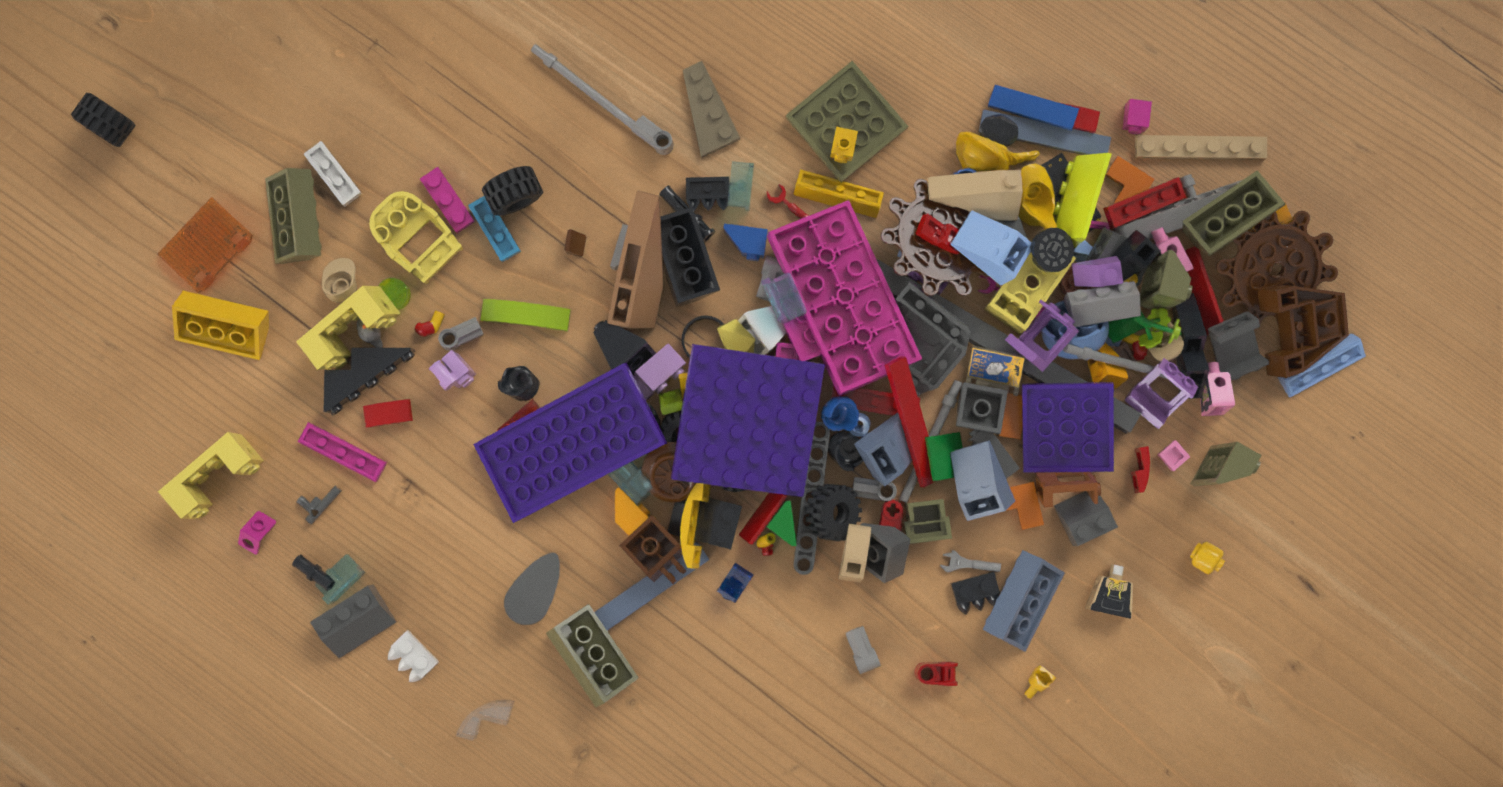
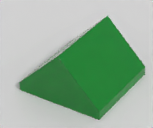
(783, 524)

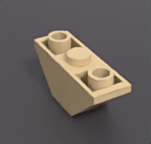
(855, 553)

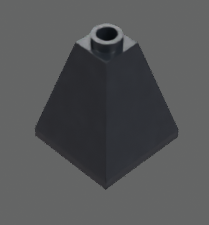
(622, 346)

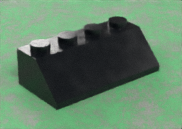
(686, 258)

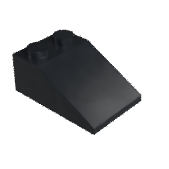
(715, 522)

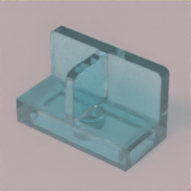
(740, 185)
(784, 297)
(632, 482)
(345, 574)

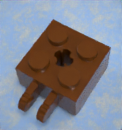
(653, 563)

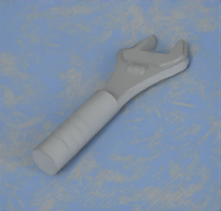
(959, 562)

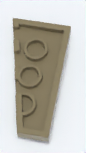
(710, 117)

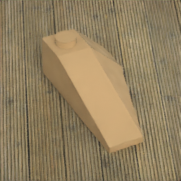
(988, 193)

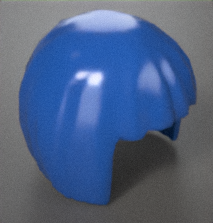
(840, 414)

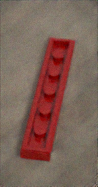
(910, 417)

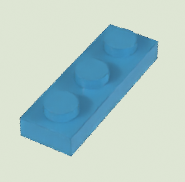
(494, 230)

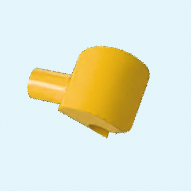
(1039, 681)

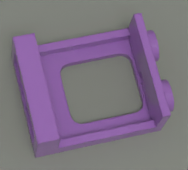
(1030, 350)
(1152, 405)

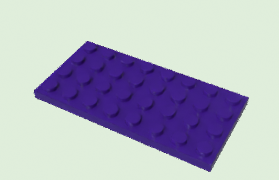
(570, 443)

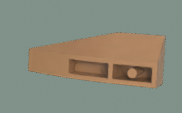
(640, 267)

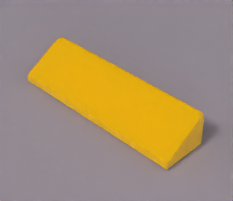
(833, 192)

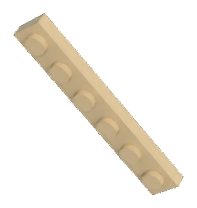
(1200, 147)

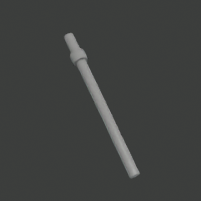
(551, 62)
(1087, 353)
(948, 402)

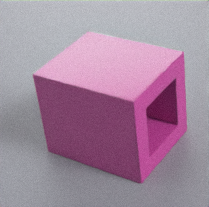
(1137, 116)

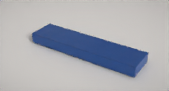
(1033, 107)

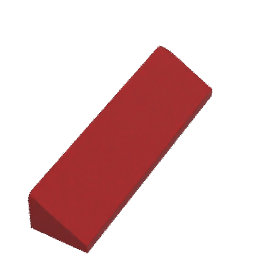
(1203, 290)
(762, 517)

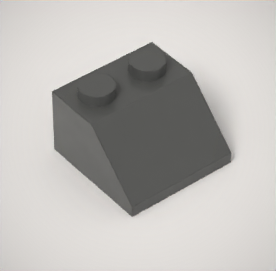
(981, 408)
(1084, 519)
(886, 552)

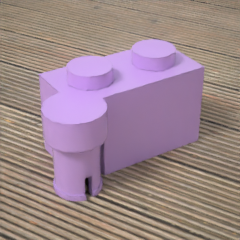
(658, 370)
(454, 372)

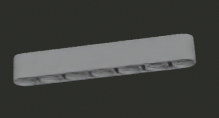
(1172, 215)

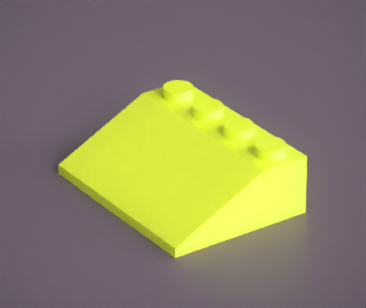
(1080, 194)

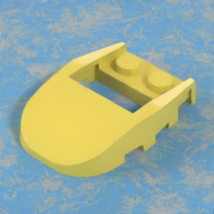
(399, 220)

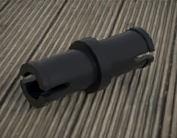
(313, 572)

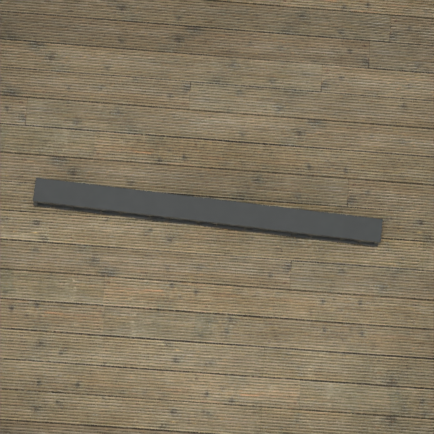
(988, 337)

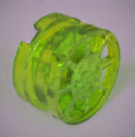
(397, 292)

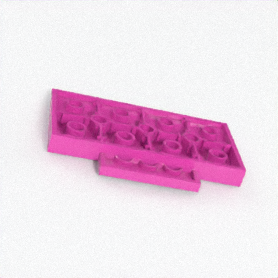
(846, 297)

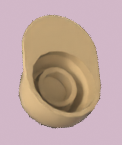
(339, 279)
(1167, 350)

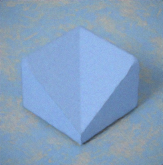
(1082, 251)

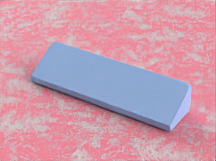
(1338, 358)

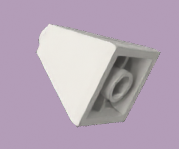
(764, 328)

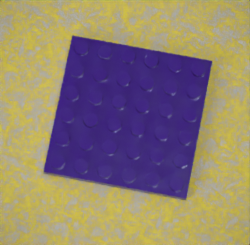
(747, 421)

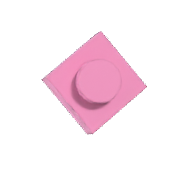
(1173, 455)

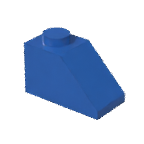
(747, 240)

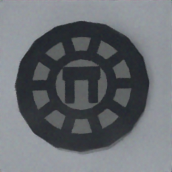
(1052, 249)

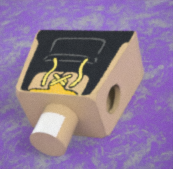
(1112, 594)

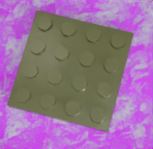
(848, 103)

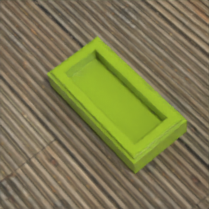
(670, 401)

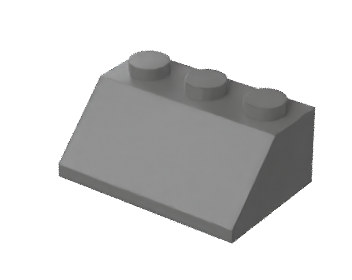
(1103, 304)

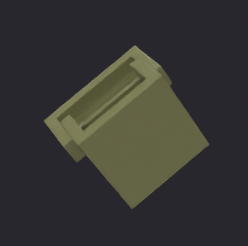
(927, 521)

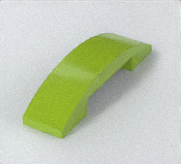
(525, 314)

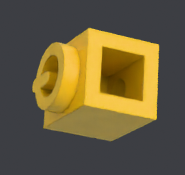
(843, 145)

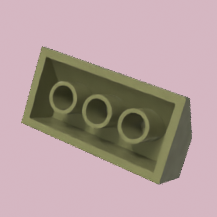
(1232, 214)
(293, 216)
(1165, 283)
(1226, 463)
(592, 655)

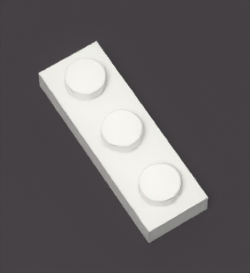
(332, 173)

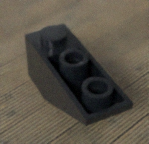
(1135, 254)

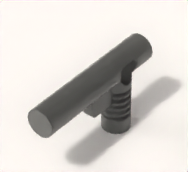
(318, 504)

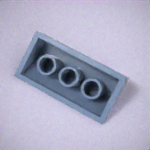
(1023, 600)

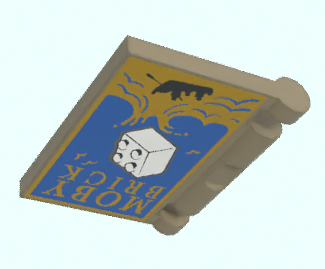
(995, 369)

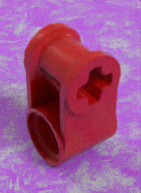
(892, 521)
(941, 673)

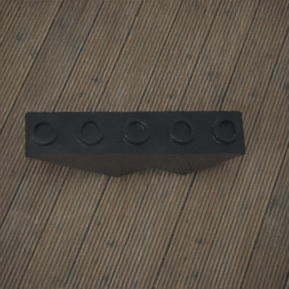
(1192, 357)
(366, 369)

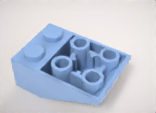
(992, 247)

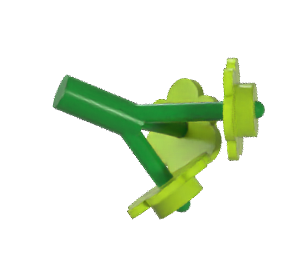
(1157, 321)

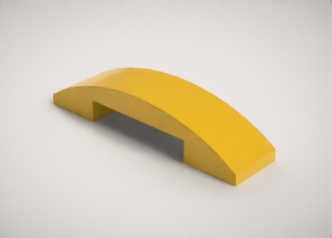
(691, 552)

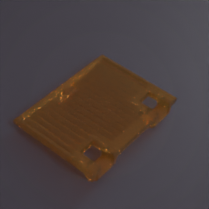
(205, 245)

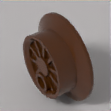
(658, 469)

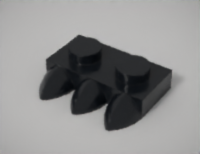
(708, 190)
(975, 590)

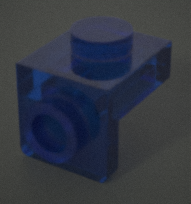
(735, 583)

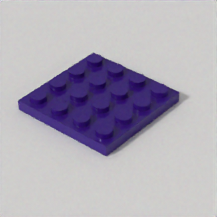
(1068, 427)

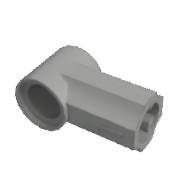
(652, 134)
(770, 269)
(463, 333)
(871, 489)
(864, 654)

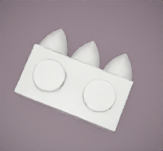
(413, 656)

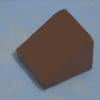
(575, 243)

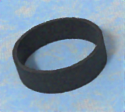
(693, 321)

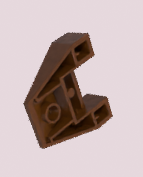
(1308, 324)

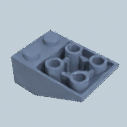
(885, 450)
(980, 481)

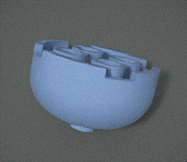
(1089, 336)

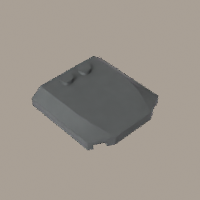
(937, 334)

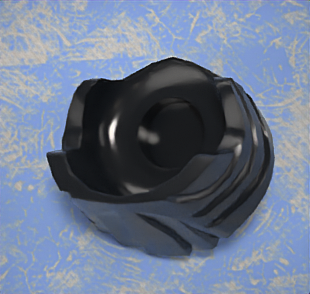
(999, 129)
(519, 383)
(843, 451)

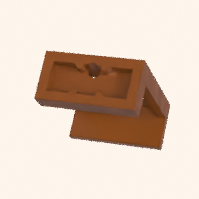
(1047, 483)

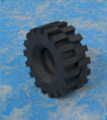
(822, 509)

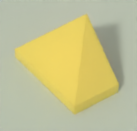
(736, 337)

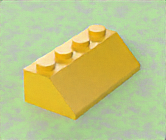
(220, 324)

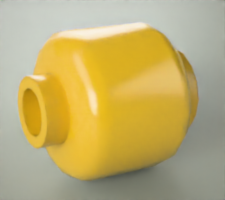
(1207, 557)

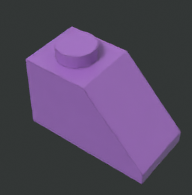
(1098, 272)

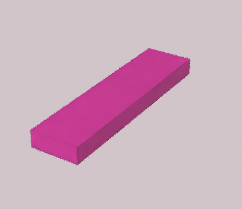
(342, 452)

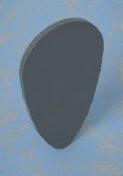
(533, 591)

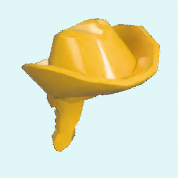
(987, 155)
(1037, 197)

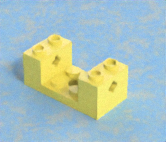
(1017, 303)
(323, 344)
(186, 496)

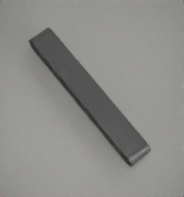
(802, 530)

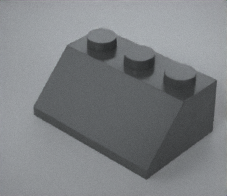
(353, 621)

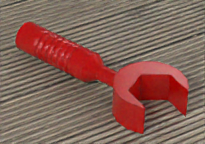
(791, 206)

